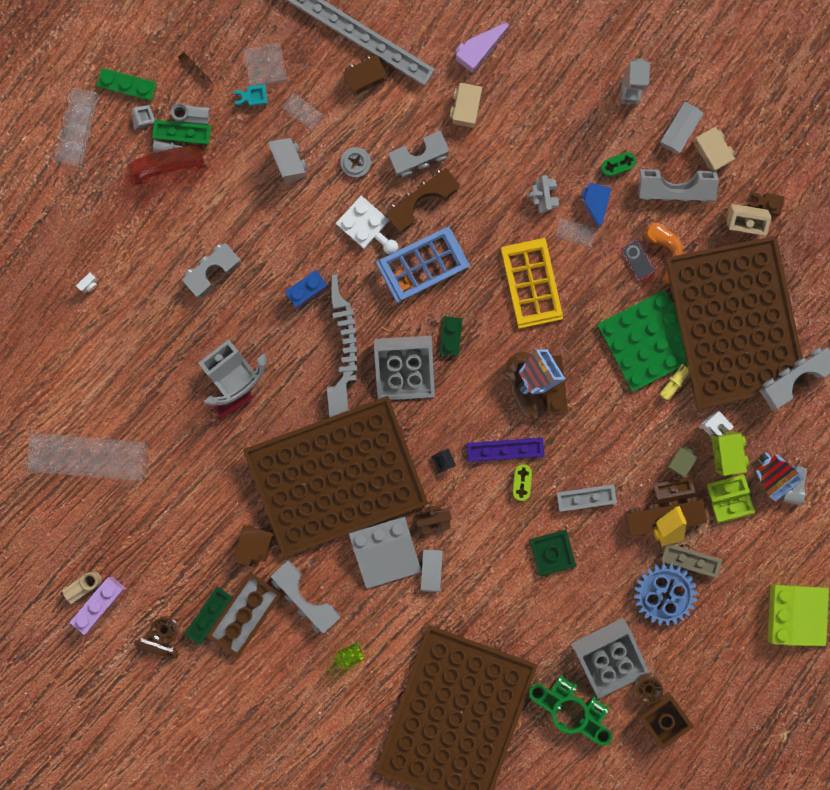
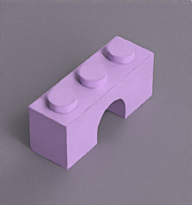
(95, 607)

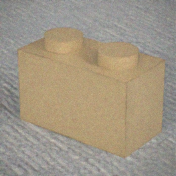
(467, 105)
(714, 149)
(748, 219)

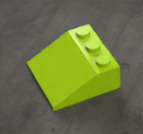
(798, 615)

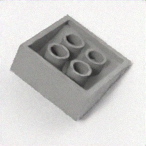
(404, 367)
(385, 552)
(610, 658)

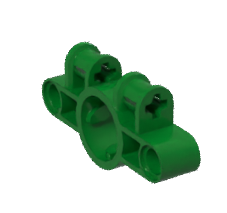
(588, 725)

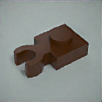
(770, 202)

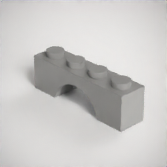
(634, 81)
(700, 187)
(779, 391)
(288, 579)

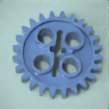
(648, 587)

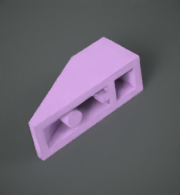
(478, 48)

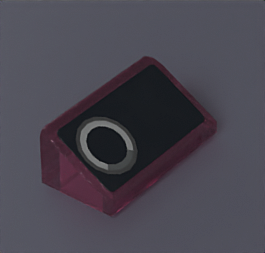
(638, 260)

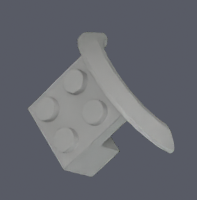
(231, 373)

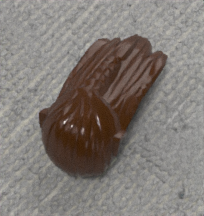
(529, 403)

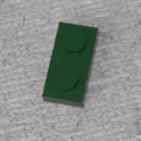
(451, 336)

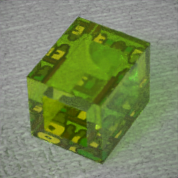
(349, 656)

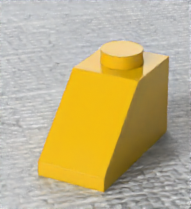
(670, 527)

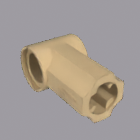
(81, 587)

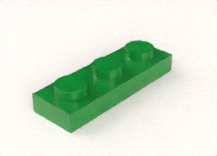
(126, 84)
(182, 132)

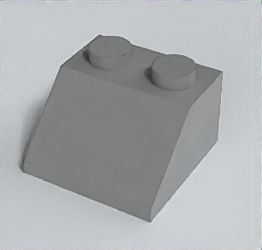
(287, 159)

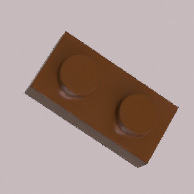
(674, 490)

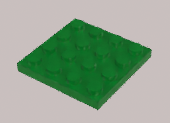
(645, 340)

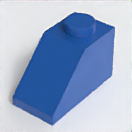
(596, 201)

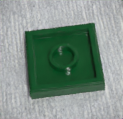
(552, 552)

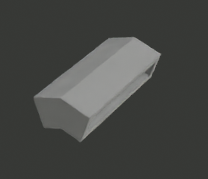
(681, 128)

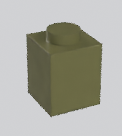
(682, 461)

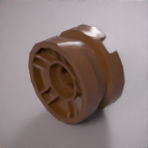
(160, 637)
(655, 692)

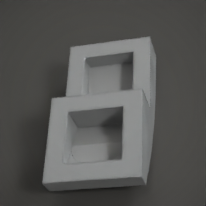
(431, 570)

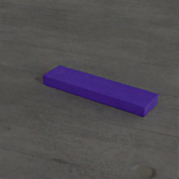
(505, 449)

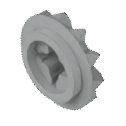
(354, 153)

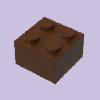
(665, 721)

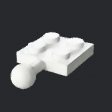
(364, 224)

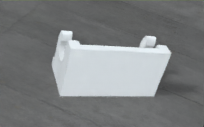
(716, 422)

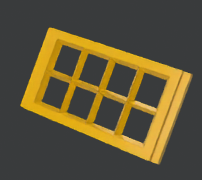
(524, 248)

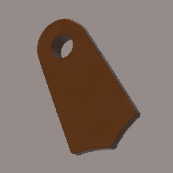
(156, 648)

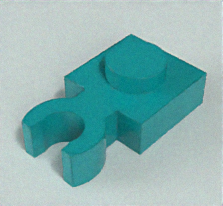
(255, 96)

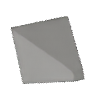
(142, 117)

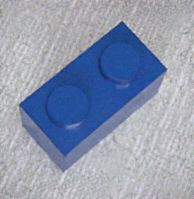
(306, 289)

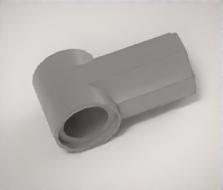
(193, 114)
(796, 494)

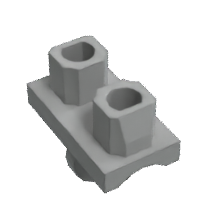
(541, 194)

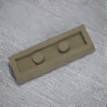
(691, 560)

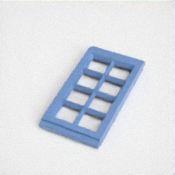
(391, 279)

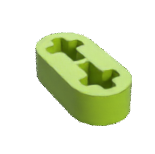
(517, 481)

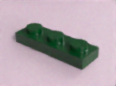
(208, 615)

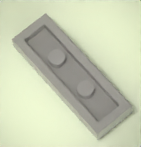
(586, 498)

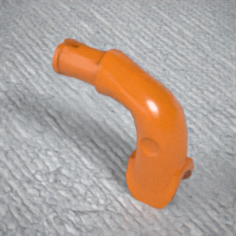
(659, 234)

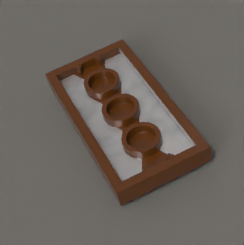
(244, 615)

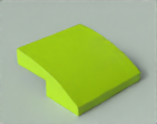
(730, 499)

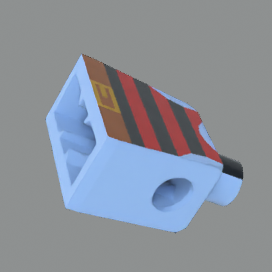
(540, 373)
(777, 475)

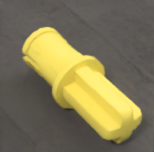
(675, 382)

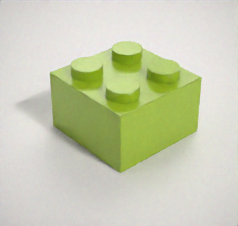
(729, 453)

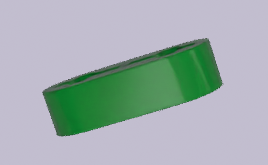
(616, 160)

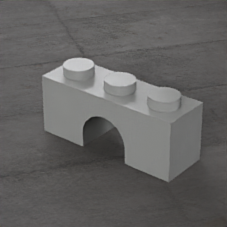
(405, 163)
(198, 280)

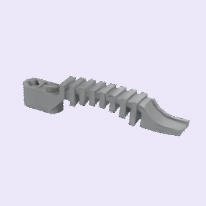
(338, 394)

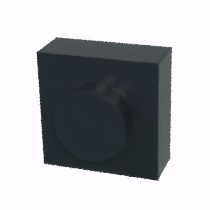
(443, 460)

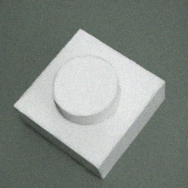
(88, 283)

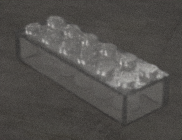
(87, 456)

